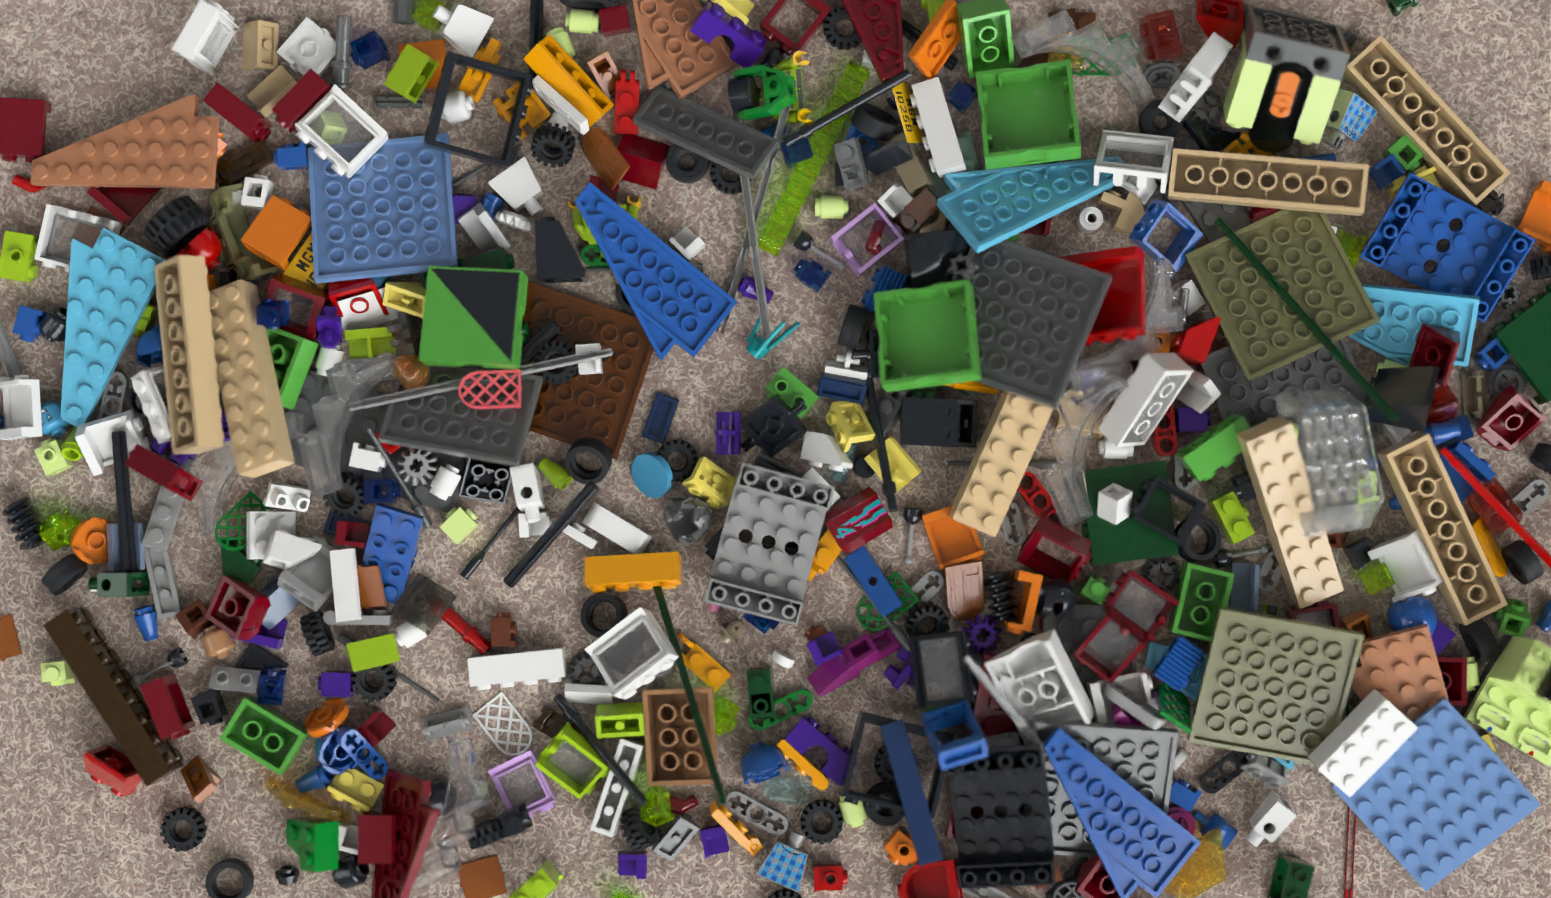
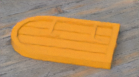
(1490, 548)

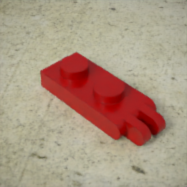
(626, 103)

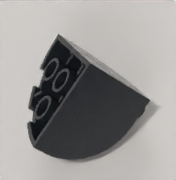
(930, 256)

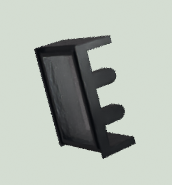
(940, 669)

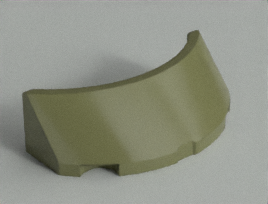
(230, 224)

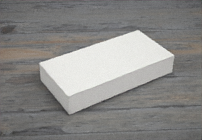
(588, 694)

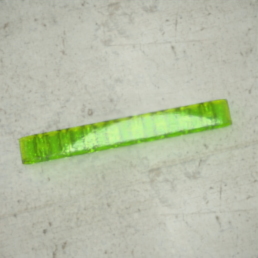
(807, 171)

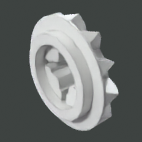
(514, 220)

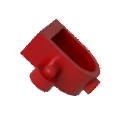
(931, 881)

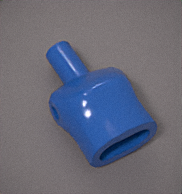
(1209, 824)

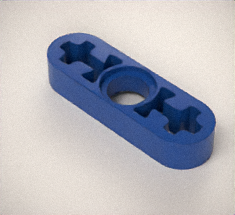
(352, 750)

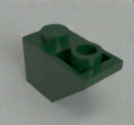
(237, 566)
(761, 692)

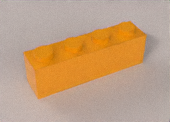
(568, 79)
(633, 571)

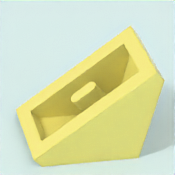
(405, 297)

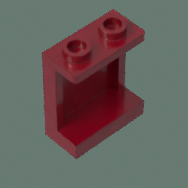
(22, 128)
(123, 202)

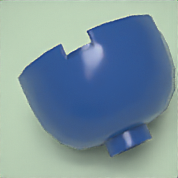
(149, 348)
(1412, 613)
(332, 755)
(762, 763)

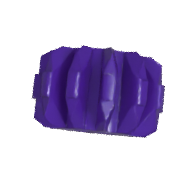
(988, 638)

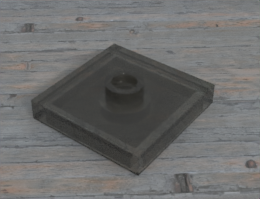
(423, 603)

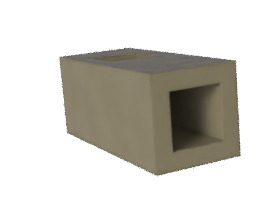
(913, 172)

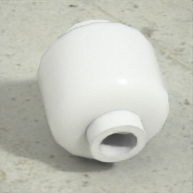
(457, 107)

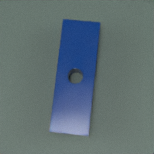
(865, 570)

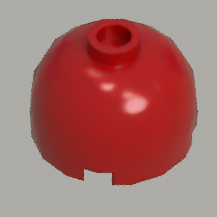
(206, 245)

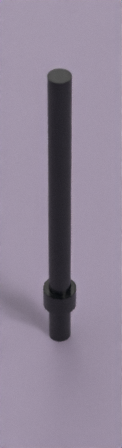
(806, 131)
(888, 486)
(572, 715)

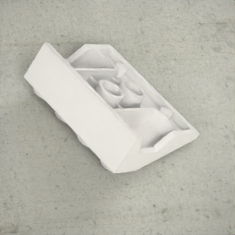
(1040, 681)

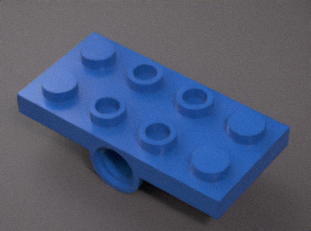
(392, 547)

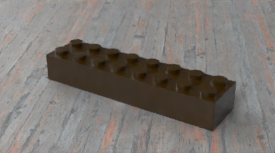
(113, 694)

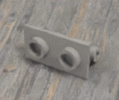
(234, 679)
(447, 723)
(1273, 774)

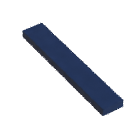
(911, 792)

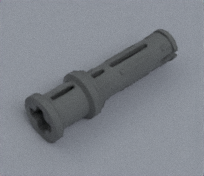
(341, 64)

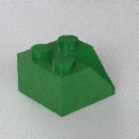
(314, 842)

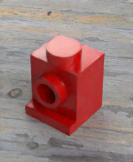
(821, 871)

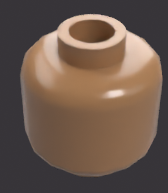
(217, 642)

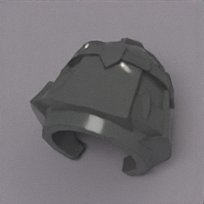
(687, 518)

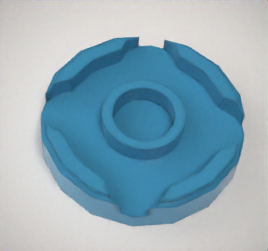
(651, 474)

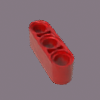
(1167, 433)
(1037, 489)

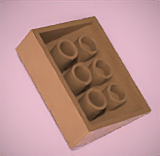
(672, 738)

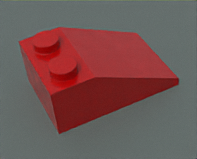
(113, 769)

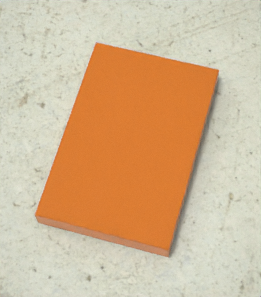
(937, 41)

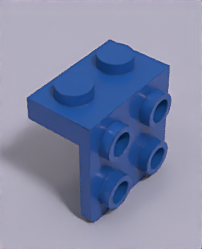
(1479, 467)

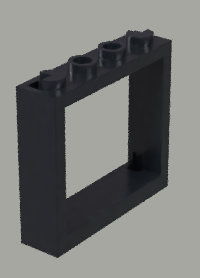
(519, 109)
(876, 802)

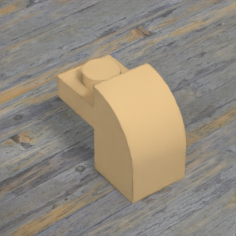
(1129, 210)

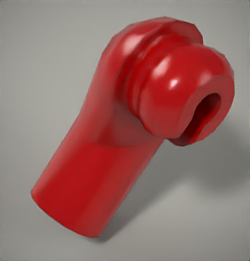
(24, 184)

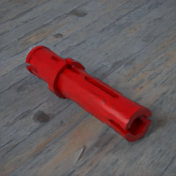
(466, 631)

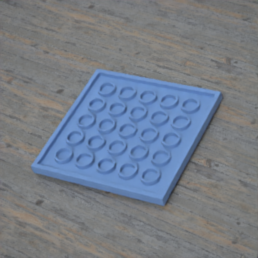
(387, 216)
(1440, 796)

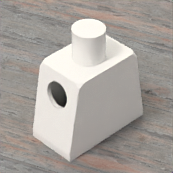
(462, 27)
(519, 187)
(527, 483)
(1273, 811)

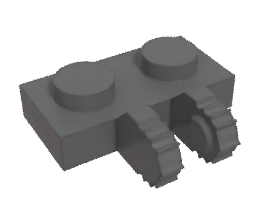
(411, 329)

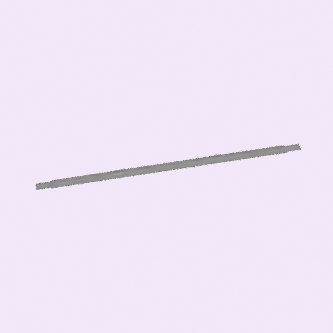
(758, 204)
(754, 246)
(452, 385)
(1005, 703)

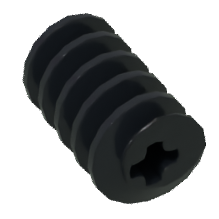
(24, 524)
(1001, 596)

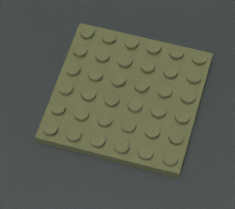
(1309, 265)
(1273, 684)

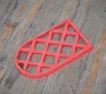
(485, 389)

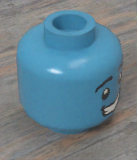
(51, 420)

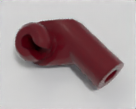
(872, 244)
(679, 805)

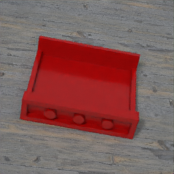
(1124, 303)

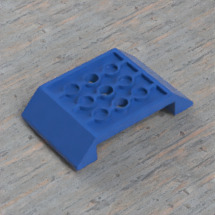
(1478, 255)

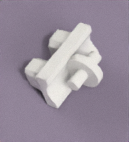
(847, 368)
(287, 497)

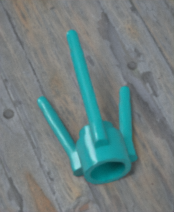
(761, 346)

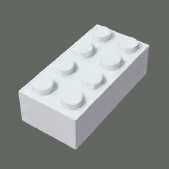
(1146, 399)
(1362, 742)

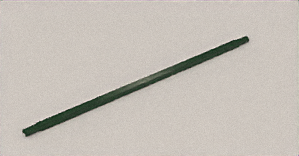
(1303, 316)
(690, 695)

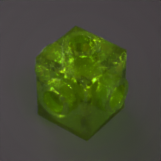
(58, 529)
(725, 715)

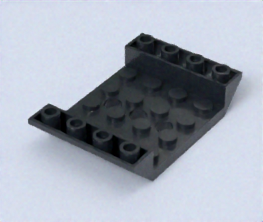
(1010, 846)

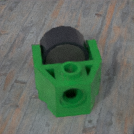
(744, 94)

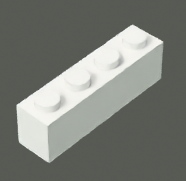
(938, 127)
(517, 667)
(614, 793)

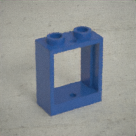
(1181, 245)
(959, 751)

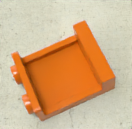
(1537, 216)
(277, 231)
(950, 539)
(1028, 602)

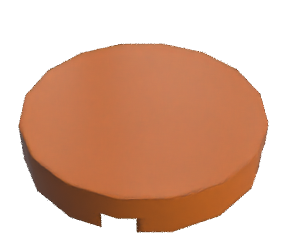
(90, 540)
(327, 718)

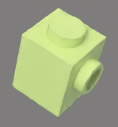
(51, 457)
(459, 523)

